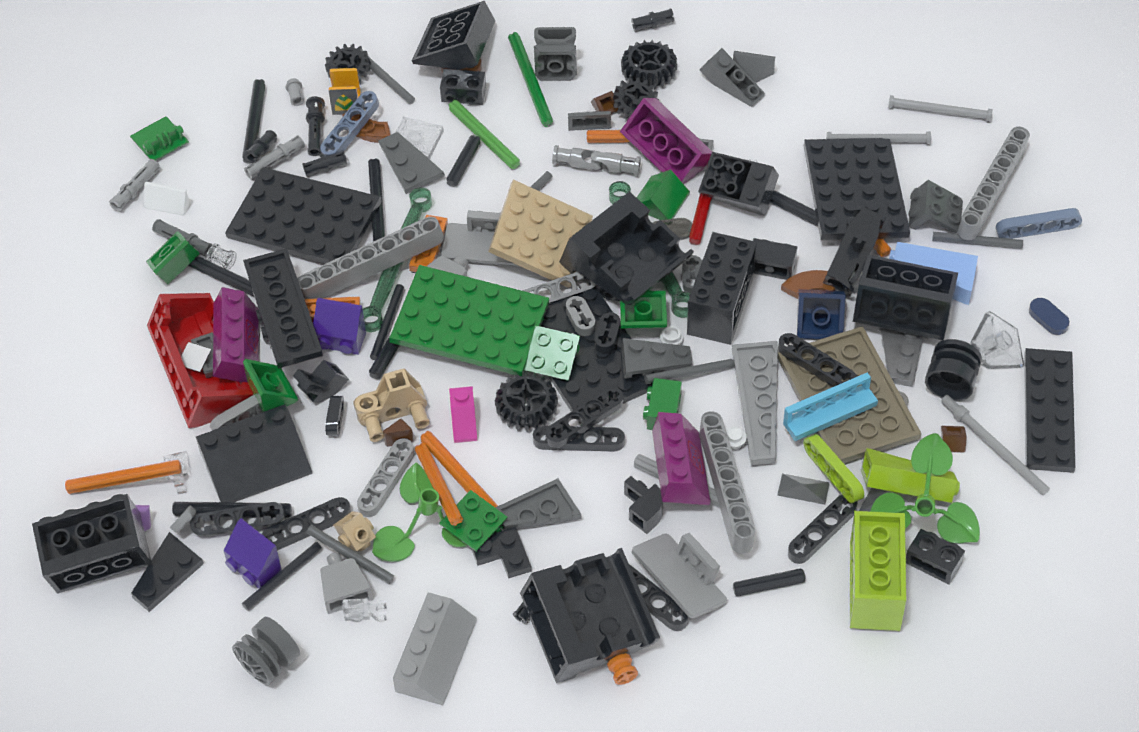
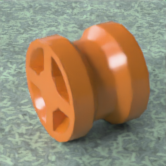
(622, 669)

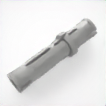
(281, 153)
(129, 190)

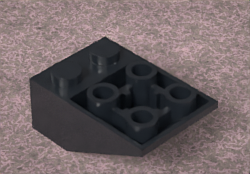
(739, 182)

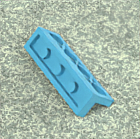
(830, 408)

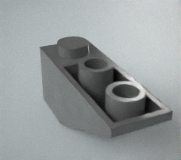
(731, 78)

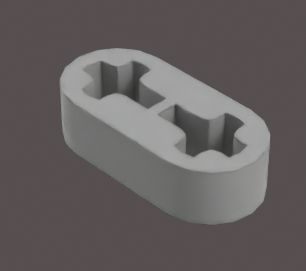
(584, 314)

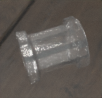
(221, 256)

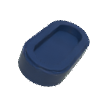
(1049, 316)

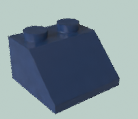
(820, 313)

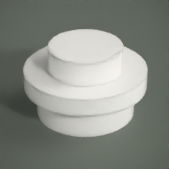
(671, 335)
(737, 437)

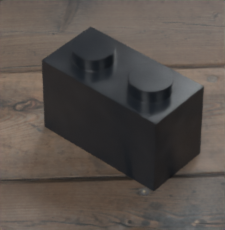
(775, 259)

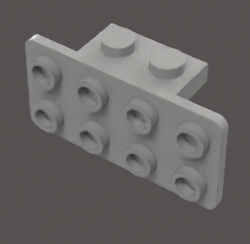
(473, 239)
(683, 572)

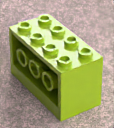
(877, 570)

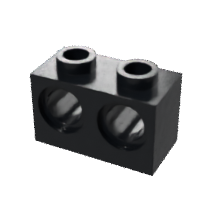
(463, 86)
(932, 560)

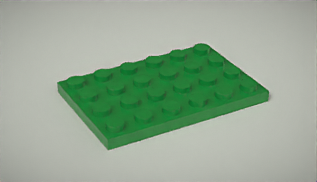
(469, 320)

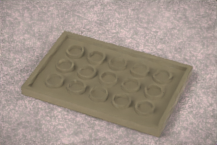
(876, 428)

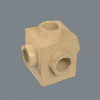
(355, 531)

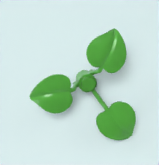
(415, 487)
(959, 521)

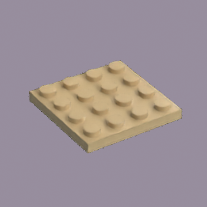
(536, 231)

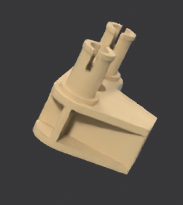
(394, 390)

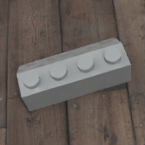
(434, 649)

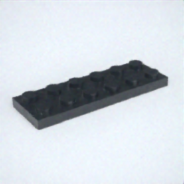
(282, 308)
(1049, 410)

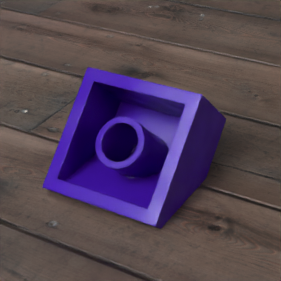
(339, 326)
(251, 555)

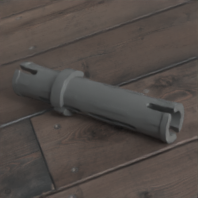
(168, 231)

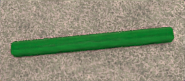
(530, 79)

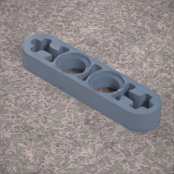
(352, 126)
(1061, 220)

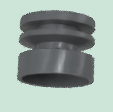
(266, 650)

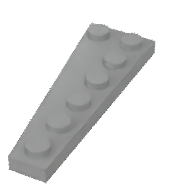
(757, 384)

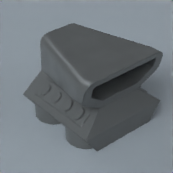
(555, 53)

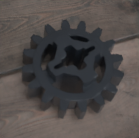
(349, 58)
(630, 94)

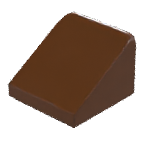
(604, 103)
(397, 431)
(954, 437)

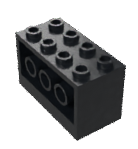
(721, 288)
(905, 297)
(91, 543)

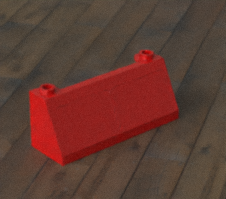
(173, 325)

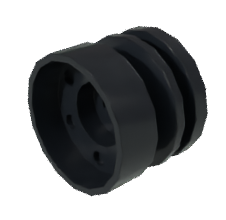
(953, 369)

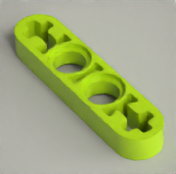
(833, 468)

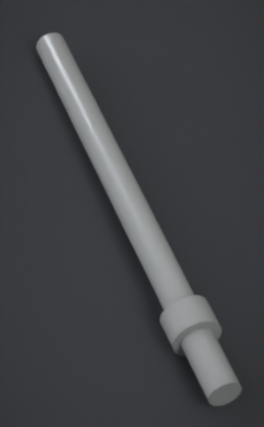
(962, 414)

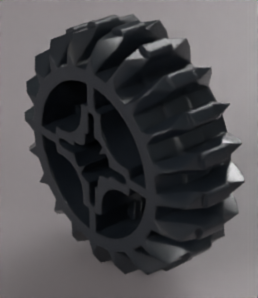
(649, 59)
(512, 398)

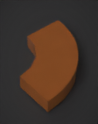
(372, 130)
(806, 280)

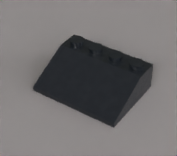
(456, 38)
(253, 455)

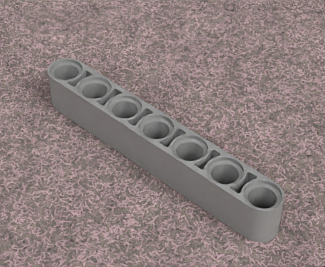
(993, 183)
(371, 259)
(727, 482)

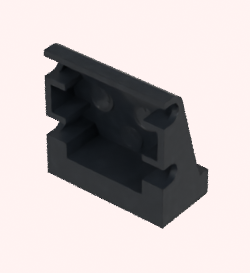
(624, 250)
(588, 613)

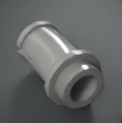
(294, 88)

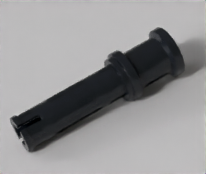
(315, 144)

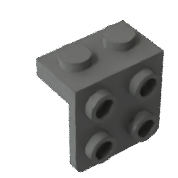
(936, 204)

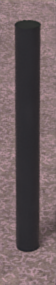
(388, 318)
(281, 576)

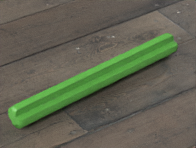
(485, 135)

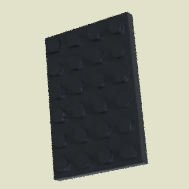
(854, 175)
(303, 216)
(592, 370)

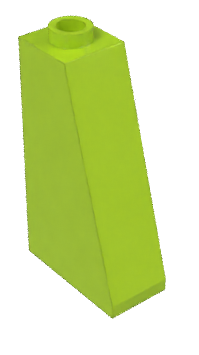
(897, 475)

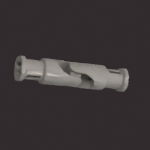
(604, 161)

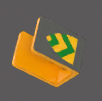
(344, 89)

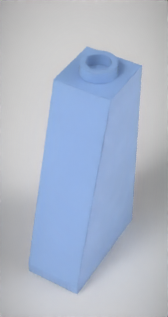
(942, 259)

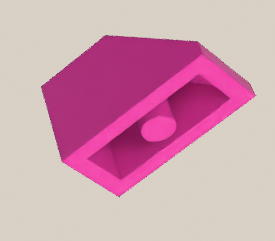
(463, 414)

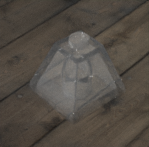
(998, 343)

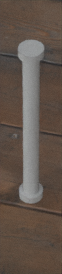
(940, 108)
(893, 137)

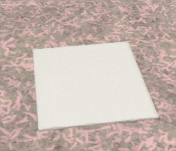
(195, 356)

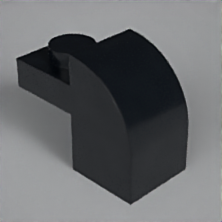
(322, 382)
(647, 504)

